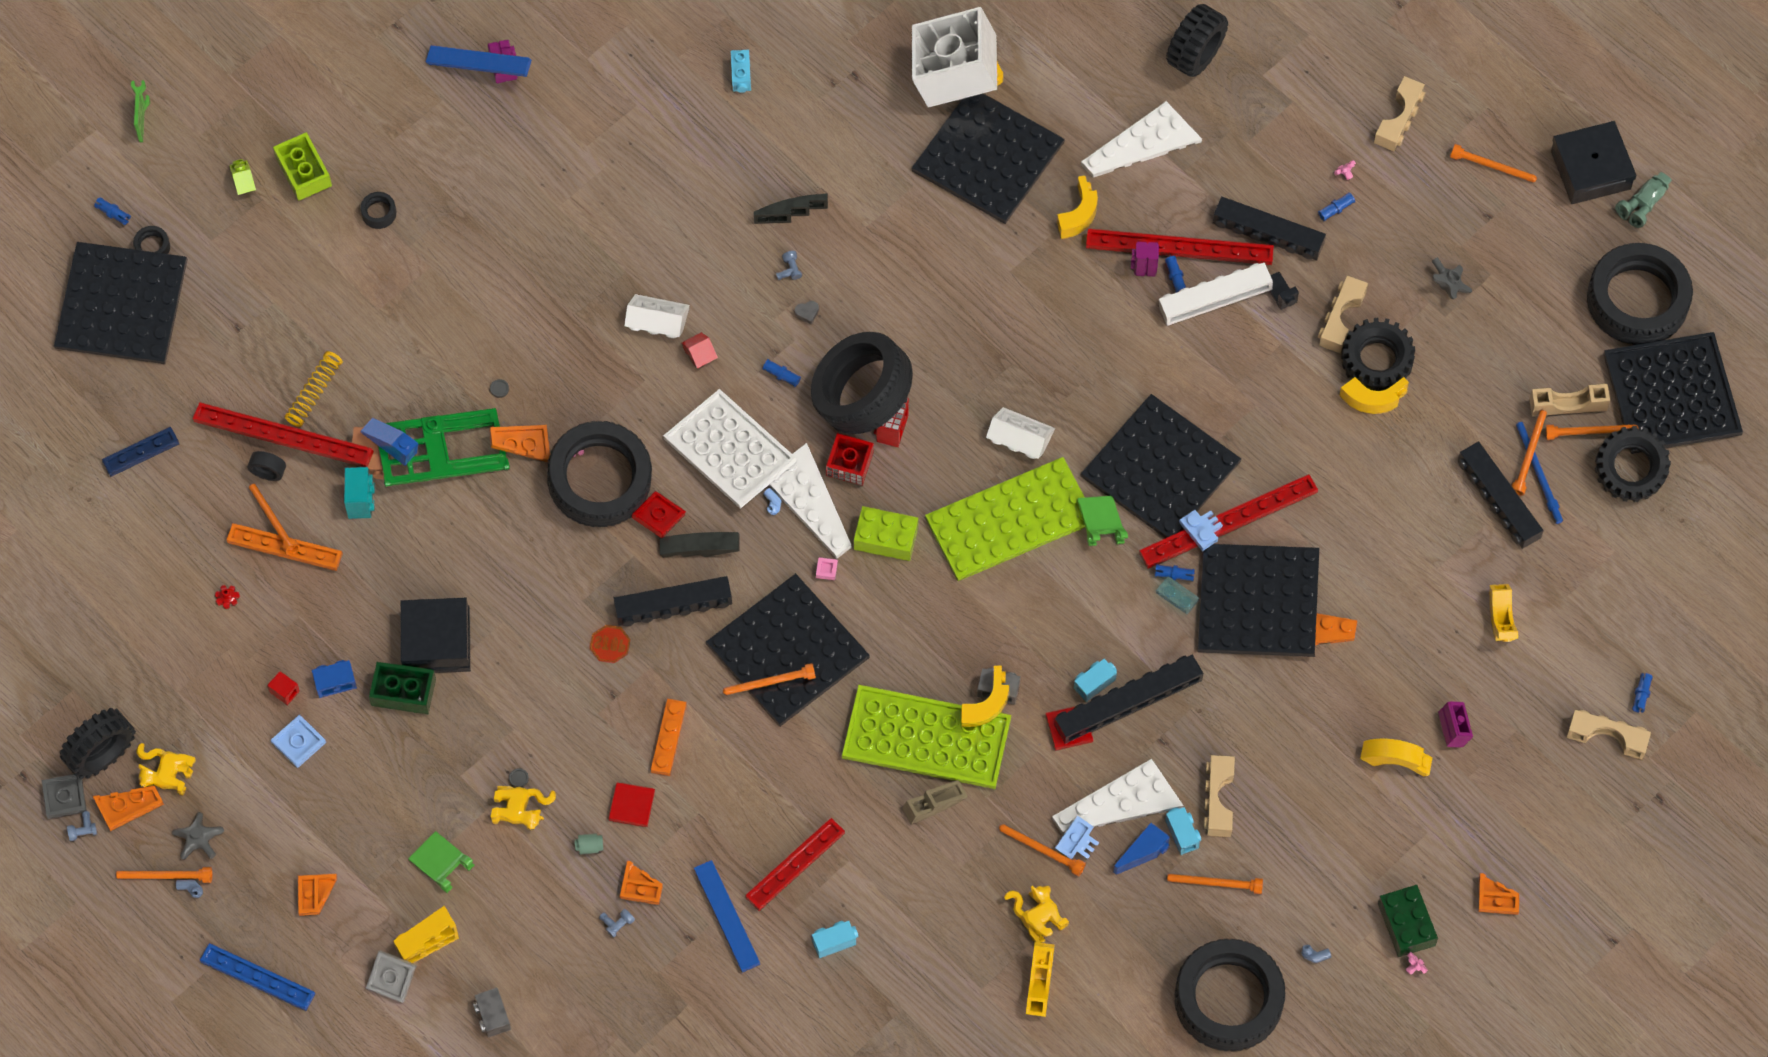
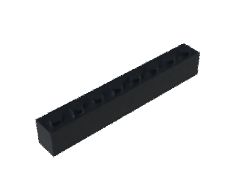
(1129, 698)

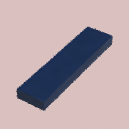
(140, 451)

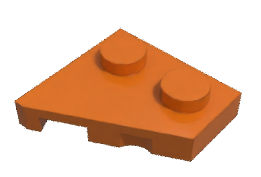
(640, 886)
(313, 892)
(1496, 897)

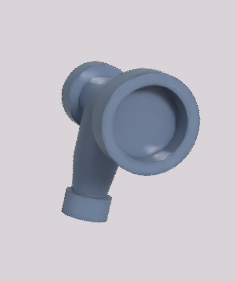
(790, 257)
(87, 829)
(614, 927)

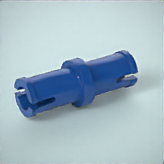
(1336, 206)
(112, 211)
(1175, 273)
(781, 373)
(1174, 572)
(1642, 692)

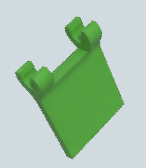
(140, 107)
(1101, 517)
(438, 859)

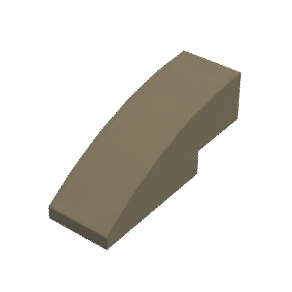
(934, 801)

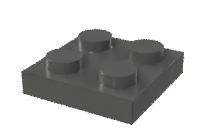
(63, 796)

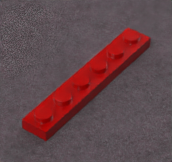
(795, 864)

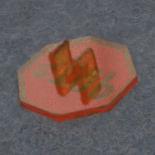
(610, 644)

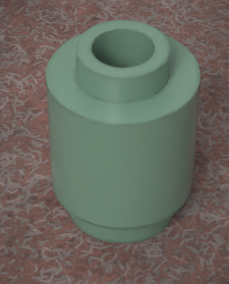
(589, 843)

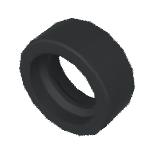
(378, 223)
(149, 231)
(266, 466)

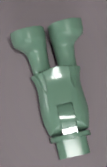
(1645, 199)

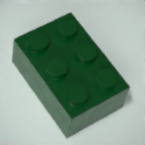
(402, 688)
(1407, 920)

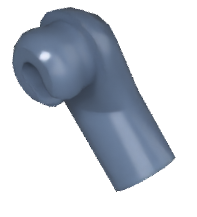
(191, 885)
(1313, 956)

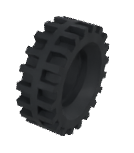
(1384, 334)
(1643, 441)
(97, 743)

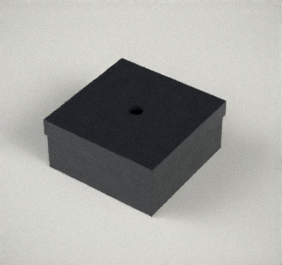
(1593, 162)
(436, 634)

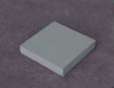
(391, 976)

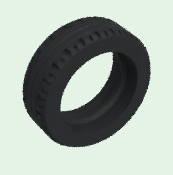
(1651, 260)
(880, 402)
(607, 435)
(1229, 953)

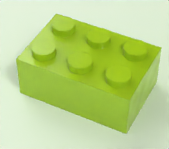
(302, 166)
(886, 533)

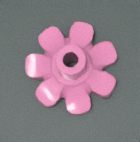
(1345, 170)
(1415, 964)

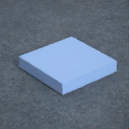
(298, 741)

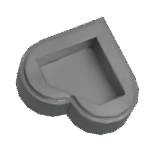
(807, 312)

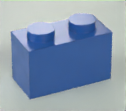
(334, 678)

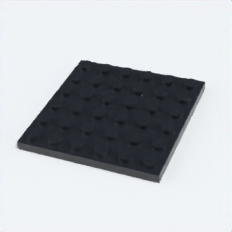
(988, 155)
(121, 302)
(1674, 389)
(1160, 466)
(1259, 600)
(781, 637)

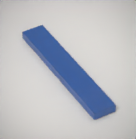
(478, 61)
(727, 916)
(257, 977)

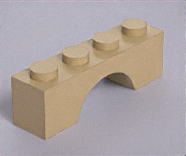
(1391, 131)
(1351, 295)
(1590, 399)
(1632, 739)
(1219, 818)

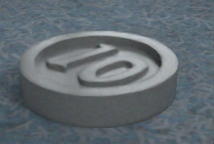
(499, 388)
(518, 778)

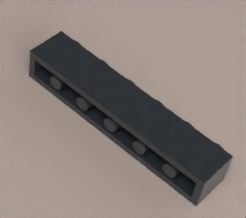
(1269, 228)
(1500, 495)
(673, 601)

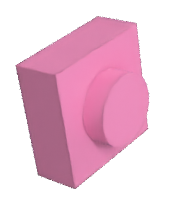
(826, 568)

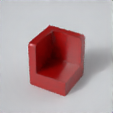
(283, 688)

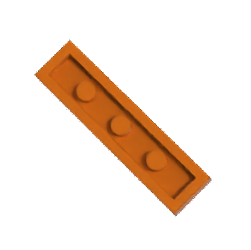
(668, 737)

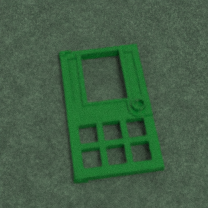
(437, 454)

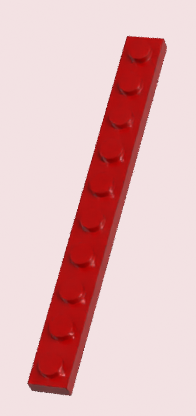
(1182, 246)
(283, 435)
(1232, 519)

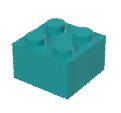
(359, 493)

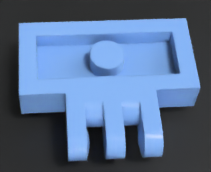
(1201, 528)
(1076, 839)

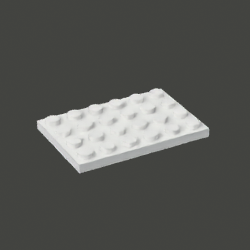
(729, 448)

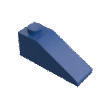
(391, 440)
(1145, 848)

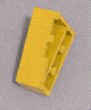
(427, 936)

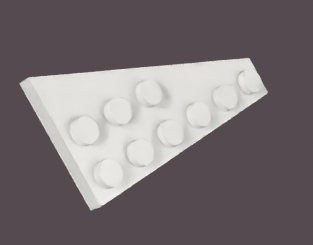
(1146, 139)
(809, 499)
(1124, 799)

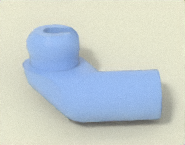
(775, 501)

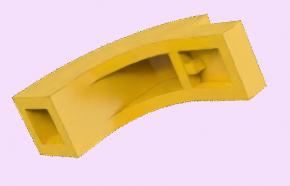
(1078, 220)
(1371, 401)
(1501, 613)
(986, 711)
(1396, 752)
(1040, 979)

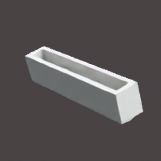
(1215, 293)

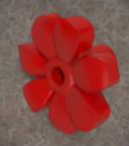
(227, 596)

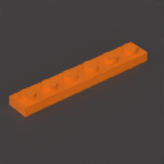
(272, 544)

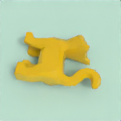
(168, 768)
(517, 802)
(1038, 916)

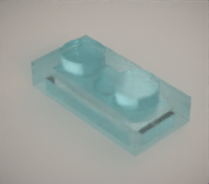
(1177, 595)

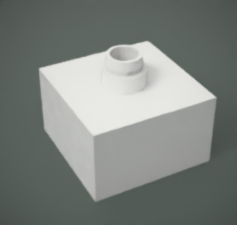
(954, 57)

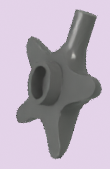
(1450, 279)
(197, 837)

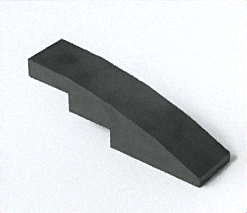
(783, 210)
(702, 544)

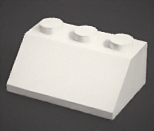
(656, 316)
(1019, 433)

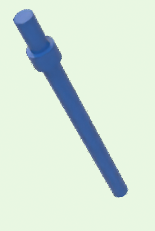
(1552, 503)

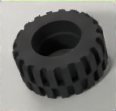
(1197, 40)

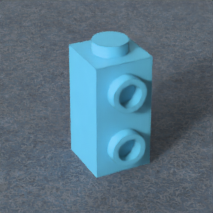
(740, 70)
(1095, 679)
(1182, 830)
(834, 938)

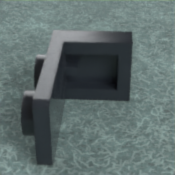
(1282, 293)

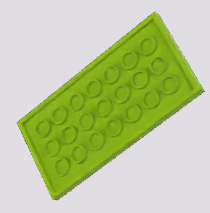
(1008, 519)
(924, 737)

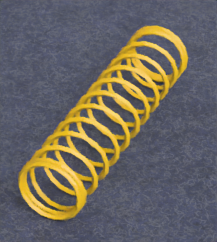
(298, 419)

